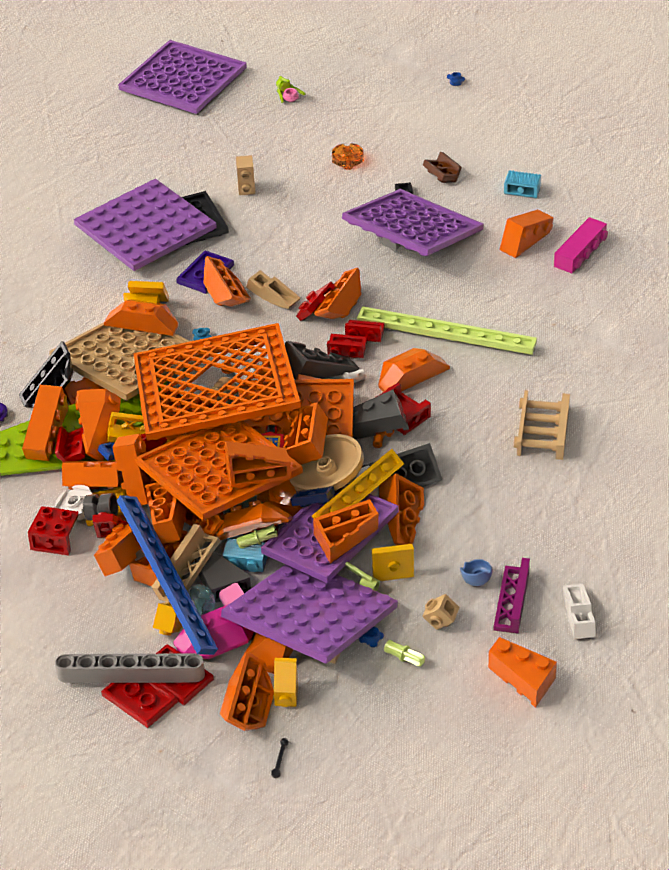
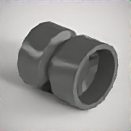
(96, 504)

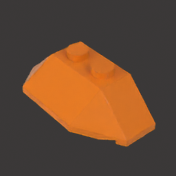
(223, 284)
(342, 298)
(143, 317)
(411, 368)
(246, 519)
(248, 694)

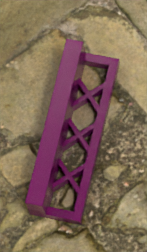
(516, 599)

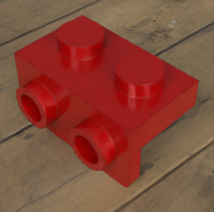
(371, 330)
(347, 345)
(70, 445)

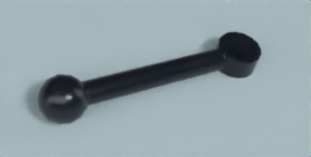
(275, 773)

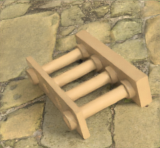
(558, 432)

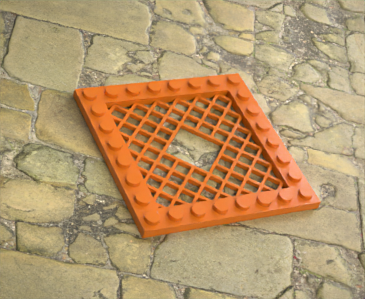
(162, 425)

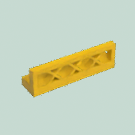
(126, 428)

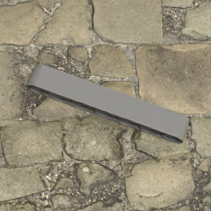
(130, 668)

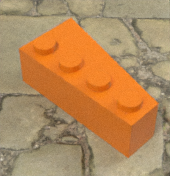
(44, 423)
(166, 513)

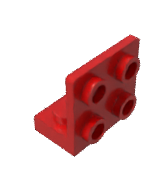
(52, 530)

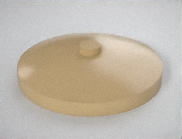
(338, 467)

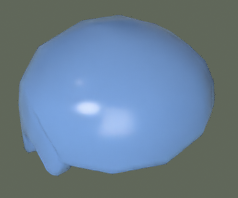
(476, 572)

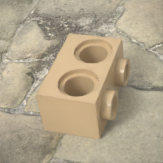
(245, 175)

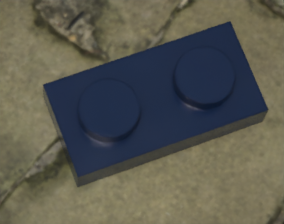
(308, 497)

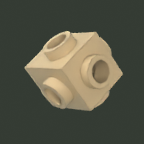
(440, 611)

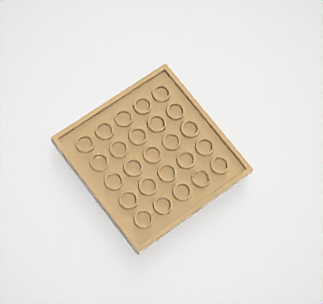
(108, 358)

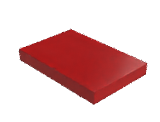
(185, 690)
(141, 700)

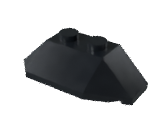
(55, 372)

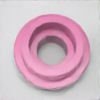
(290, 95)

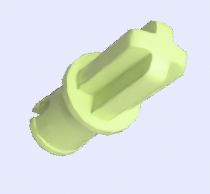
(257, 536)
(404, 653)

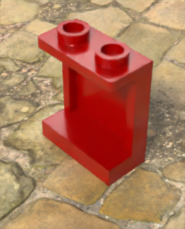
(415, 412)

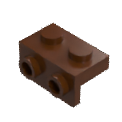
(443, 168)

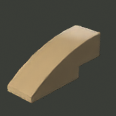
(272, 290)

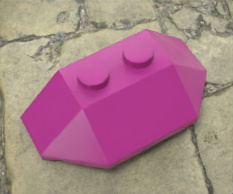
(224, 632)

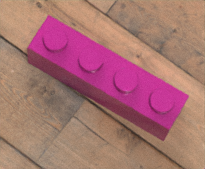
(580, 245)

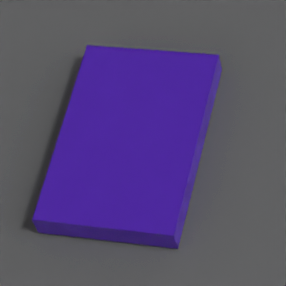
(194, 274)

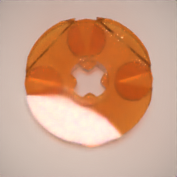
(347, 155)

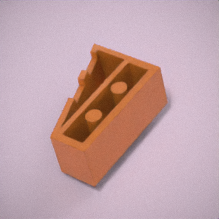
(125, 451)
(345, 528)
(117, 550)
(522, 668)

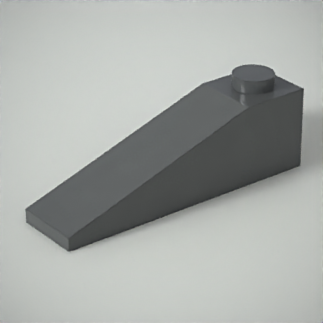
(316, 362)
(418, 465)

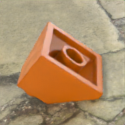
(268, 650)

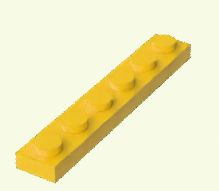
(363, 484)

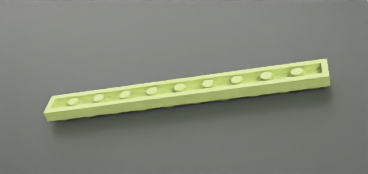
(450, 330)

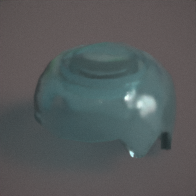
(203, 598)

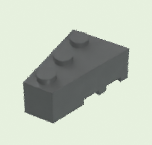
(378, 415)

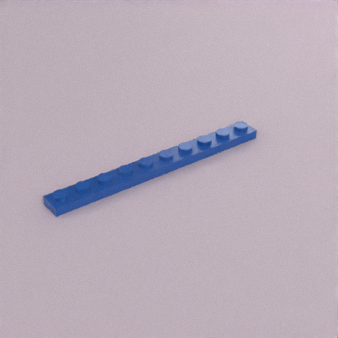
(167, 576)

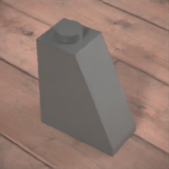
(221, 573)

